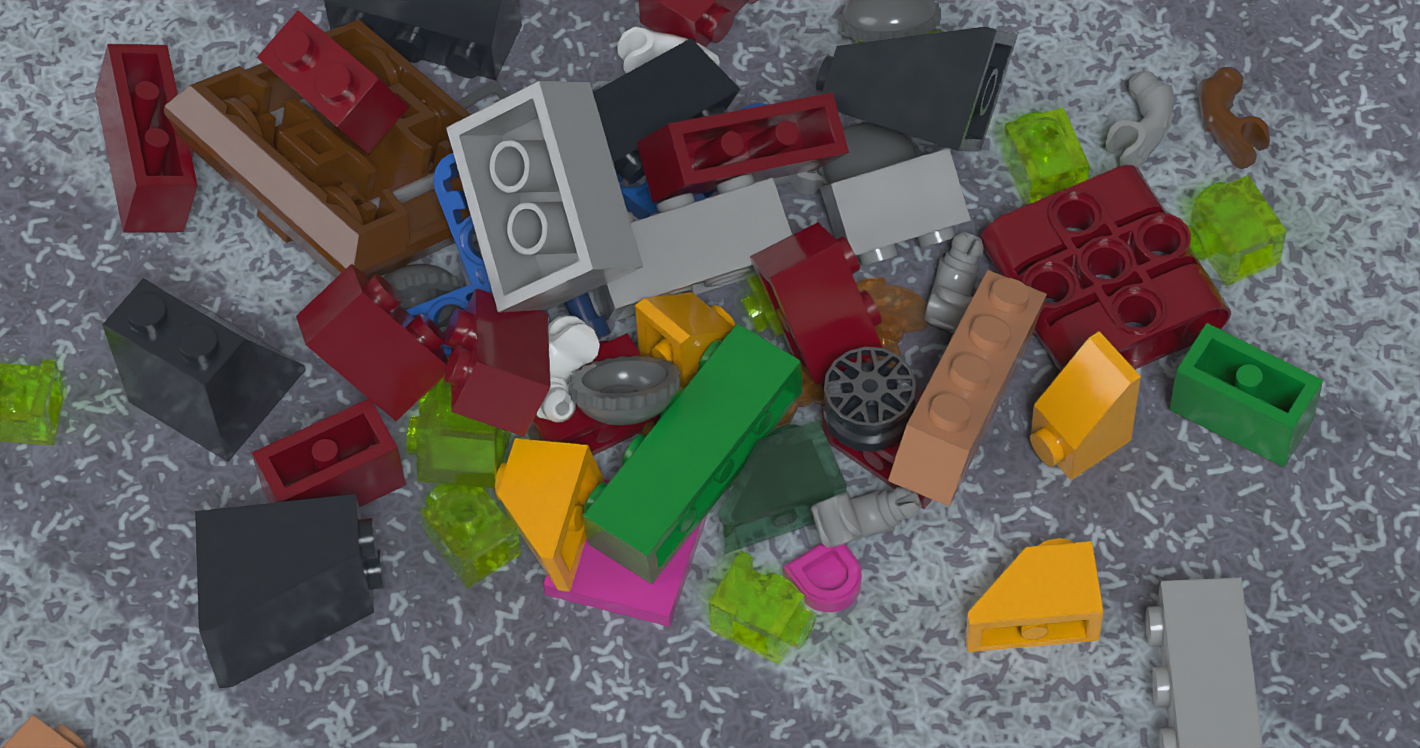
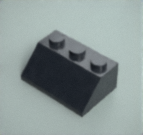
(458, 34)

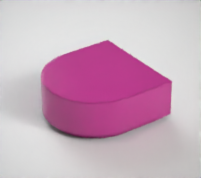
(826, 577)

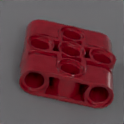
(1120, 231)

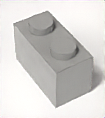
(897, 204)

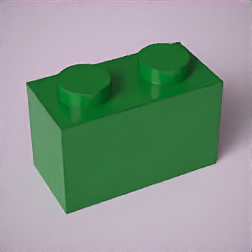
(1245, 395)

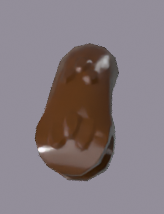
(1231, 133)

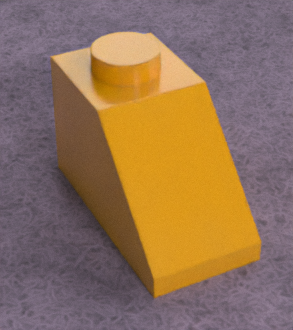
(679, 330)
(1086, 409)
(545, 498)
(1040, 600)

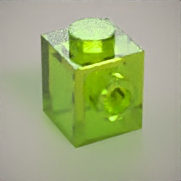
(1043, 154)
(1236, 230)

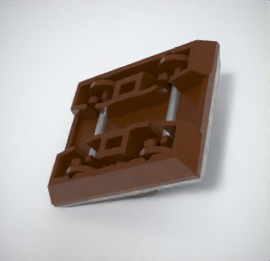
(312, 177)

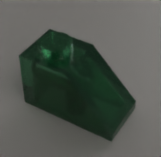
(779, 486)

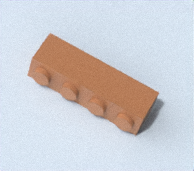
(967, 388)

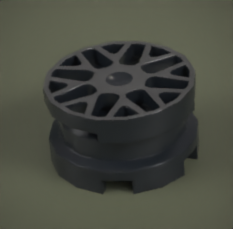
(867, 384)

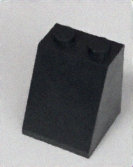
(923, 84)
(196, 368)
(281, 579)

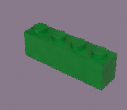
(692, 452)

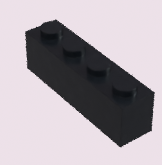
(662, 91)

